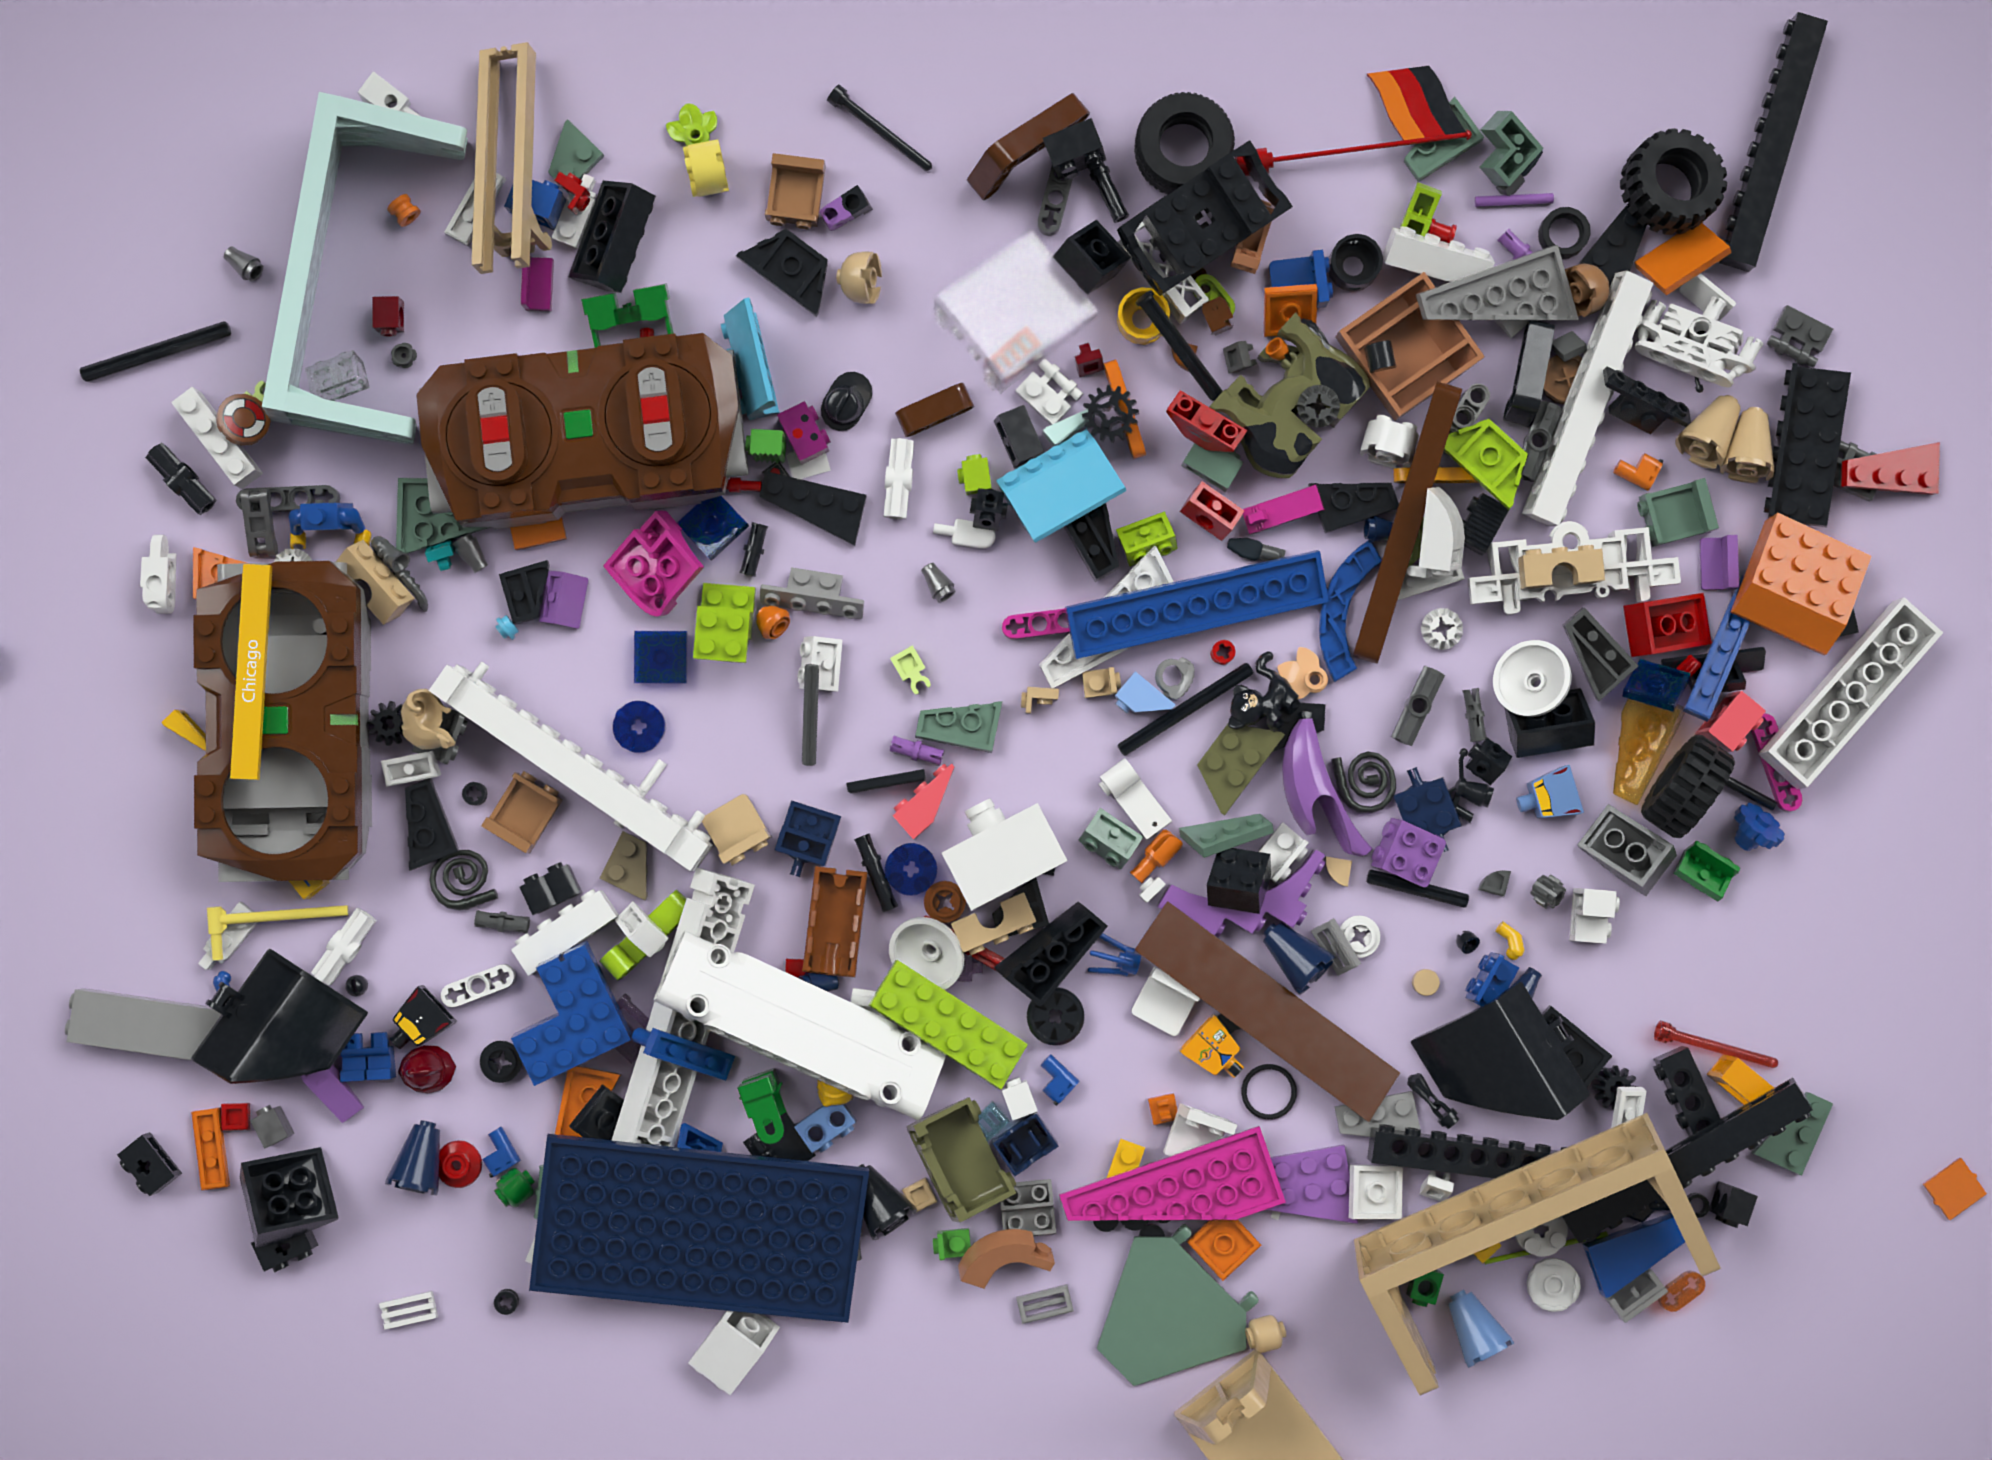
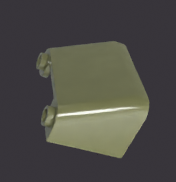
(960, 1160)

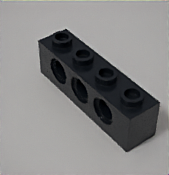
(1704, 1109)

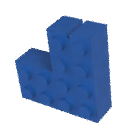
(586, 1019)

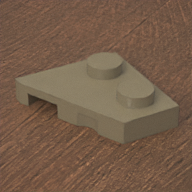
(628, 866)

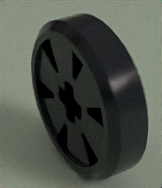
(1071, 1016)

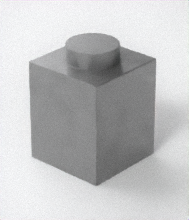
(271, 1125)

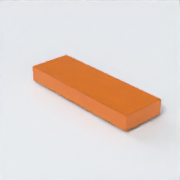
(210, 1148)

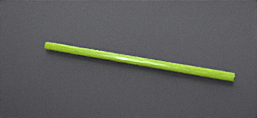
(1523, 1253)

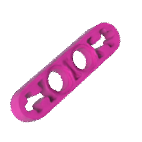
(1052, 624)
(1769, 770)

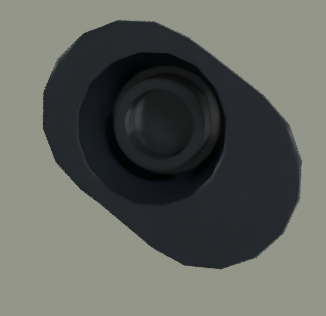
(846, 401)

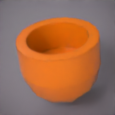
(1277, 349)

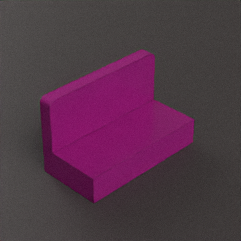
(537, 285)

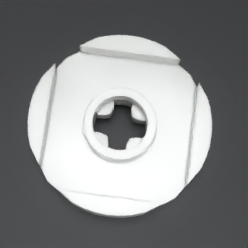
(1544, 1246)

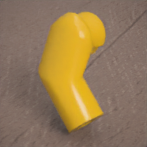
(1514, 938)

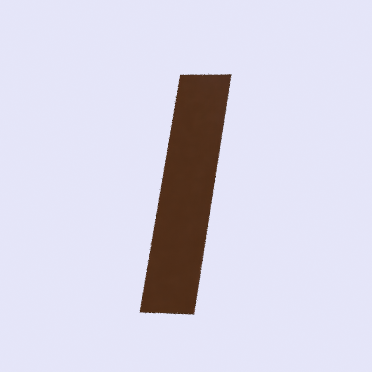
(1267, 1011)

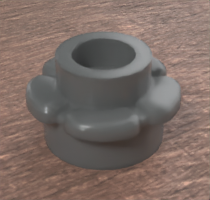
(397, 352)

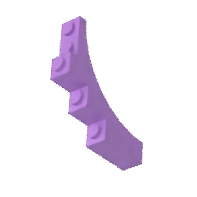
(1279, 902)

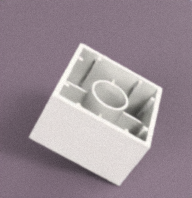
(1002, 852)

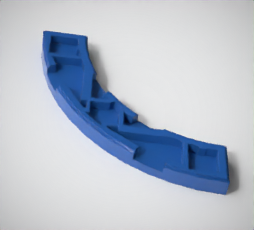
(1334, 613)

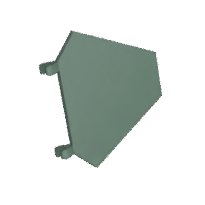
(1169, 1312)

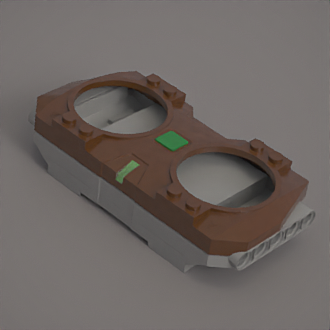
(312, 728)

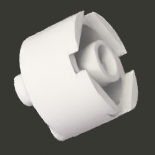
(1389, 442)

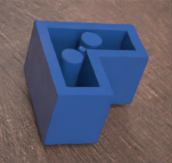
(546, 203)

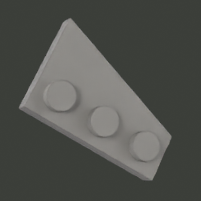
(1394, 1110)

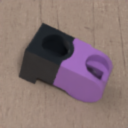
(845, 208)

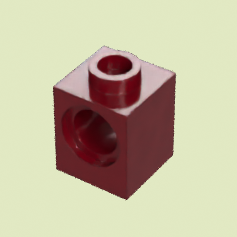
(388, 315)

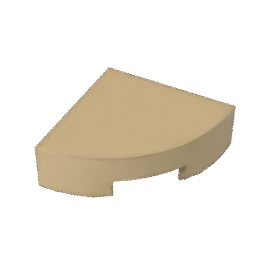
(1338, 869)

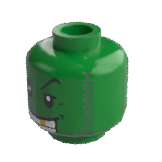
(514, 1187)

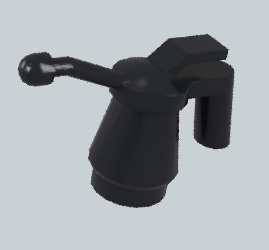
(1475, 792)

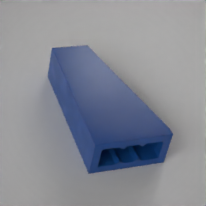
(1630, 1252)

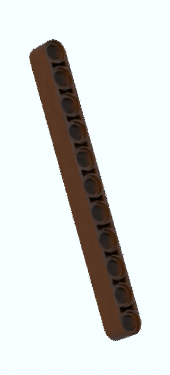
(1407, 522)

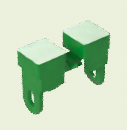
(605, 312)
(764, 1103)

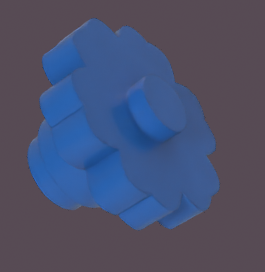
(1756, 828)

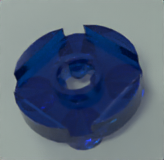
(650, 736)
(899, 878)

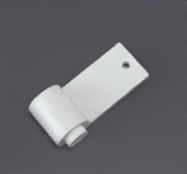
(1134, 798)

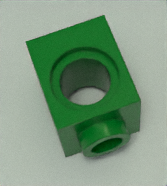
(1422, 1299)

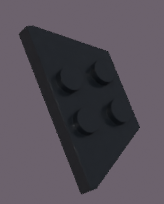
(790, 267)

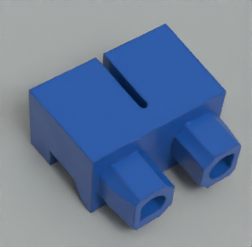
(368, 1063)

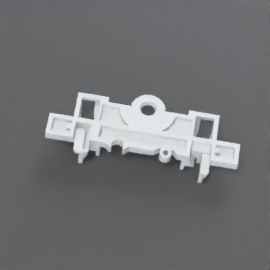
(1617, 570)

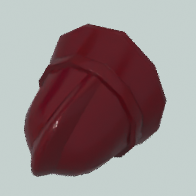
(427, 1069)

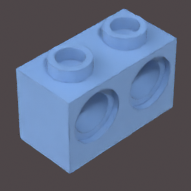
(822, 1119)

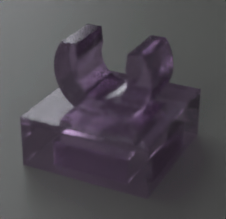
(969, 968)

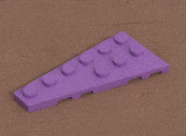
(1315, 1183)

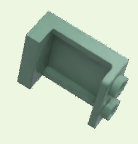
(1678, 512)

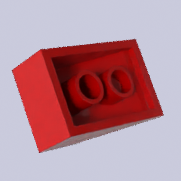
(1667, 624)

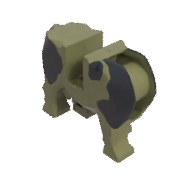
(1275, 436)

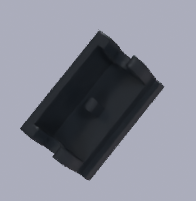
(1018, 436)

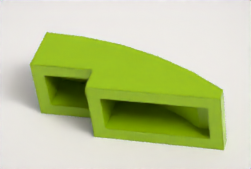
(1421, 208)

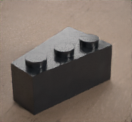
(1095, 542)

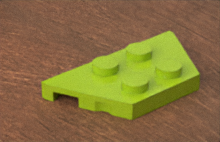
(1489, 458)

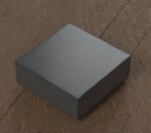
(1568, 346)

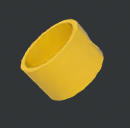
(1126, 311)

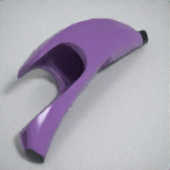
(1307, 780)

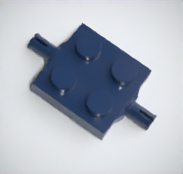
(1428, 805)

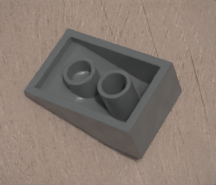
(1628, 849)

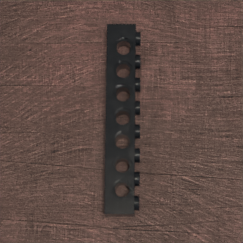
(1381, 1152)

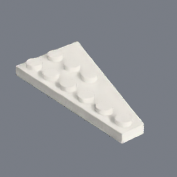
(1061, 662)

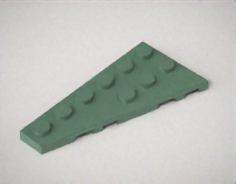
(417, 524)

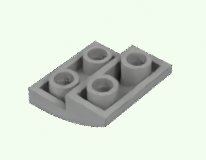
(1030, 1208)

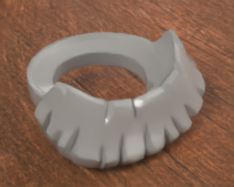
(1186, 669)

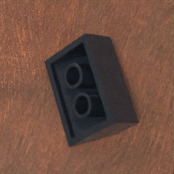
(1561, 729)

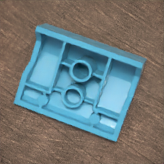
(751, 361)
(1061, 485)

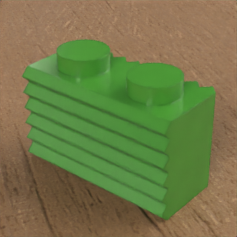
(766, 445)

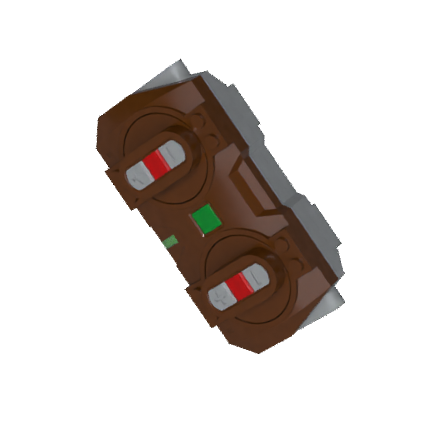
(582, 430)

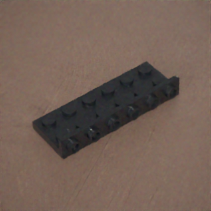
(1808, 444)

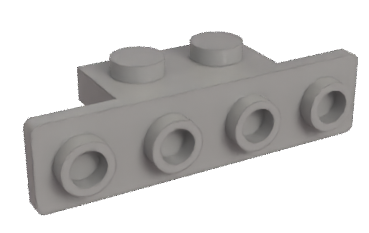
(814, 593)

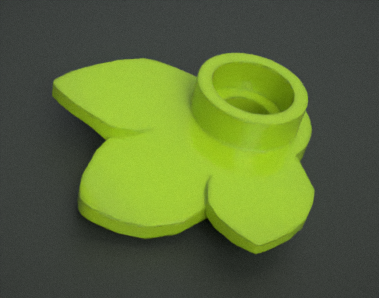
(692, 123)

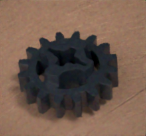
(1114, 402)

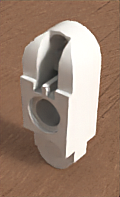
(159, 576)

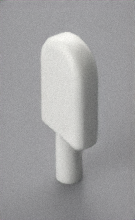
(966, 535)

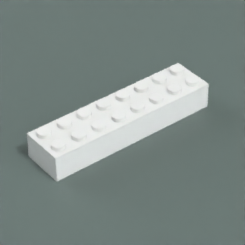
(1850, 693)

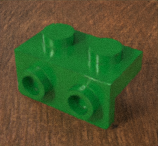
(1706, 870)

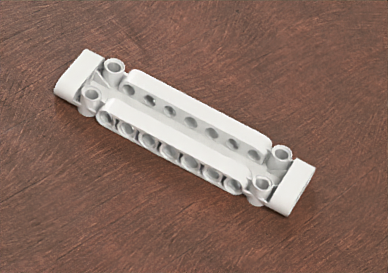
(800, 1025)

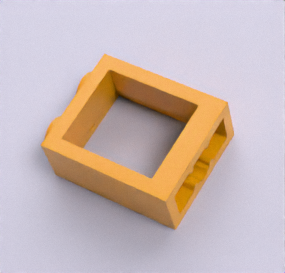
(1738, 1079)

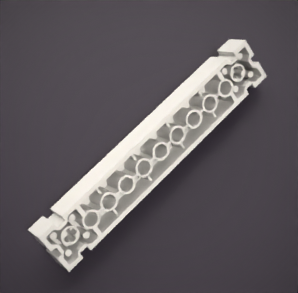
(565, 763)
(657, 1087)

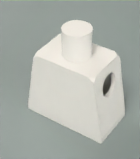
(381, 93)

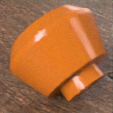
(772, 621)

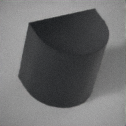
(1380, 356)

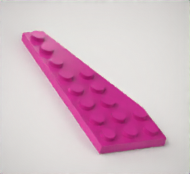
(1203, 1183)

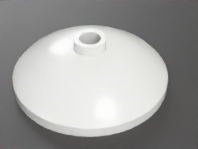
(1525, 665)
(912, 947)

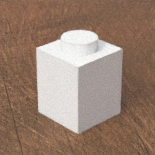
(1019, 1098)

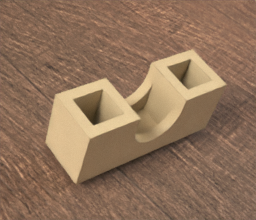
(1585, 566)
(388, 593)
(1016, 917)

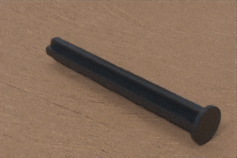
(1179, 345)

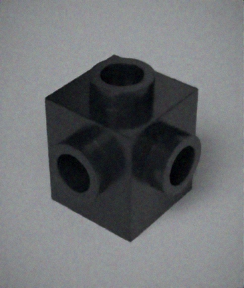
(988, 509)
(1488, 761)

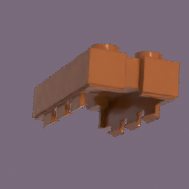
(835, 922)

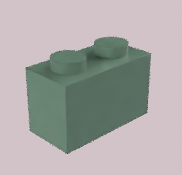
(1213, 466)

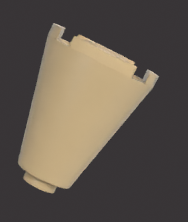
(1710, 433)
(1750, 448)

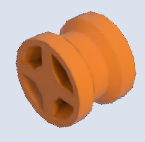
(403, 210)

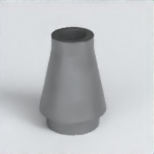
(244, 264)
(470, 552)
(938, 583)

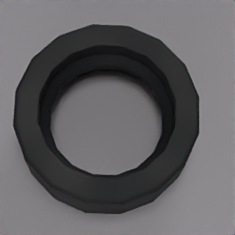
(1571, 214)

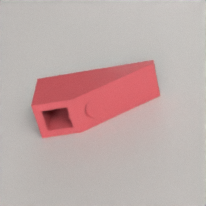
(923, 807)

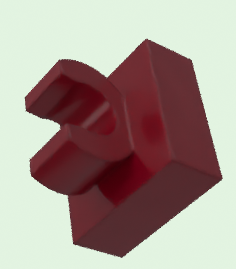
(1088, 361)

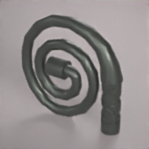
(1371, 780)
(463, 904)

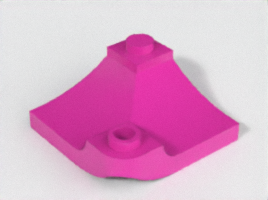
(654, 564)

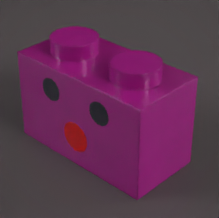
(803, 432)

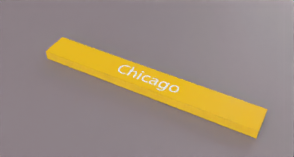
(251, 672)

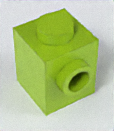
(974, 474)

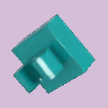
(441, 553)

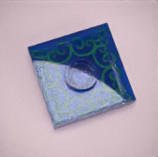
(713, 525)
(660, 657)
(1656, 685)

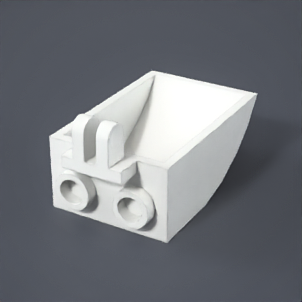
(1441, 537)

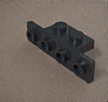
(1641, 404)
(1745, 661)

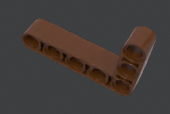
(1023, 143)

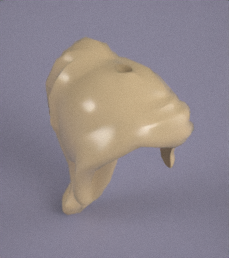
(422, 721)

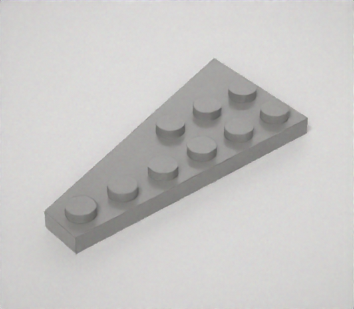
(1516, 290)

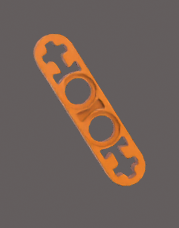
(1115, 379)

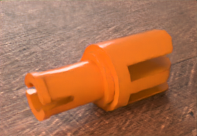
(1158, 854)

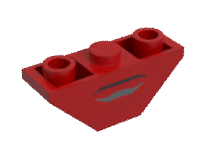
(1204, 424)

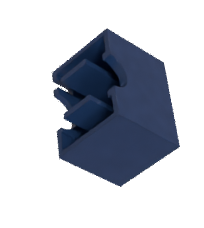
(1025, 1143)

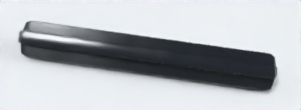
(1431, 891)

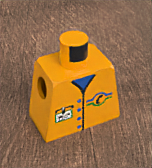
(1213, 1048)

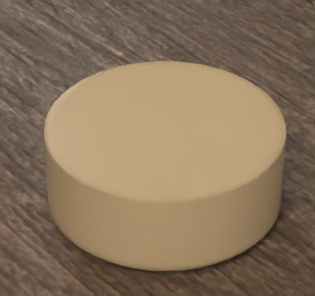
(1425, 982)

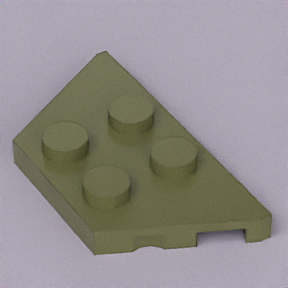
(1235, 761)

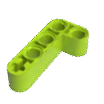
(626, 954)

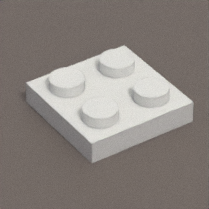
(1375, 1192)

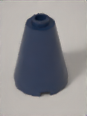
(1297, 956)
(418, 1160)

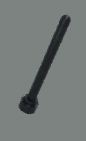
(840, 98)

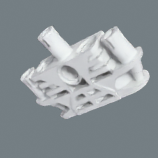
(1692, 353)

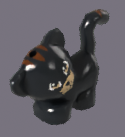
(1250, 706)

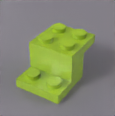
(724, 623)

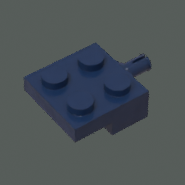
(807, 835)

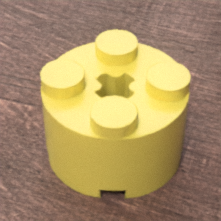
(705, 168)

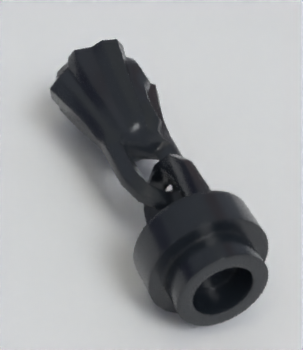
(1419, 1085)

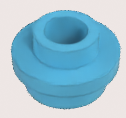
(506, 627)

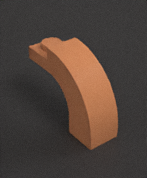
(1249, 251)
(1001, 1249)

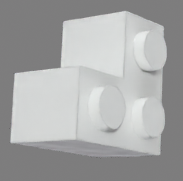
(1591, 914)

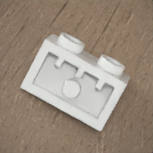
(827, 655)
(1284, 848)

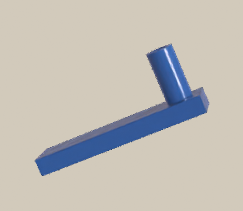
(684, 1052)

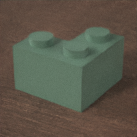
(1513, 150)

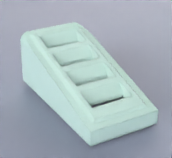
(1065, 429)

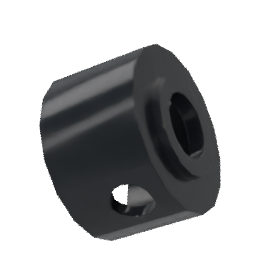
(1364, 249)

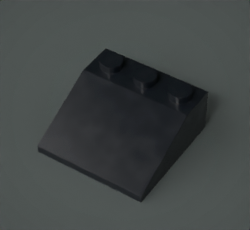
(287, 1195)

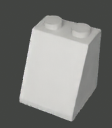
(733, 1348)

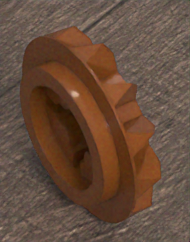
(945, 914)

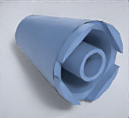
(1476, 1329)

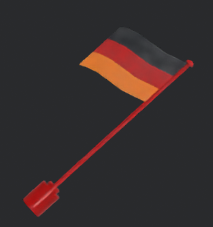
(1414, 106)

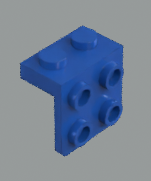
(1304, 272)

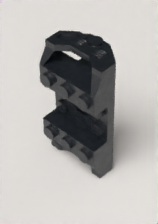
(1227, 201)

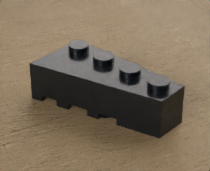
(1052, 953)

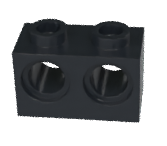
(1732, 1205)

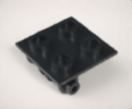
(788, 1147)

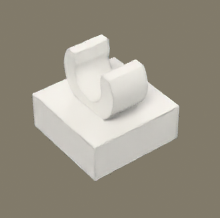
(1437, 1188)

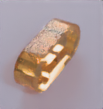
(1686, 1295)

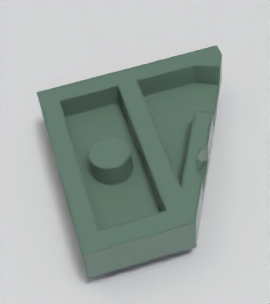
(574, 153)

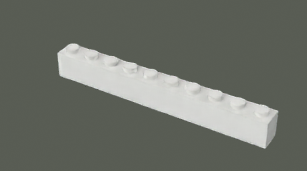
(1587, 399)

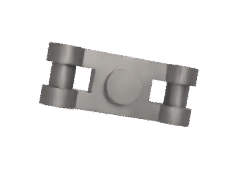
(258, 523)

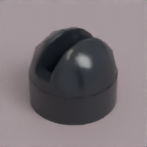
(1467, 942)
(361, 984)

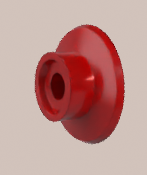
(470, 1164)

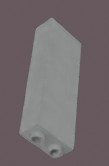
(138, 1023)

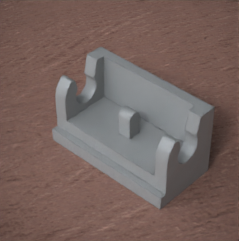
(1637, 1295)

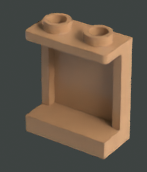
(795, 191)
(523, 812)

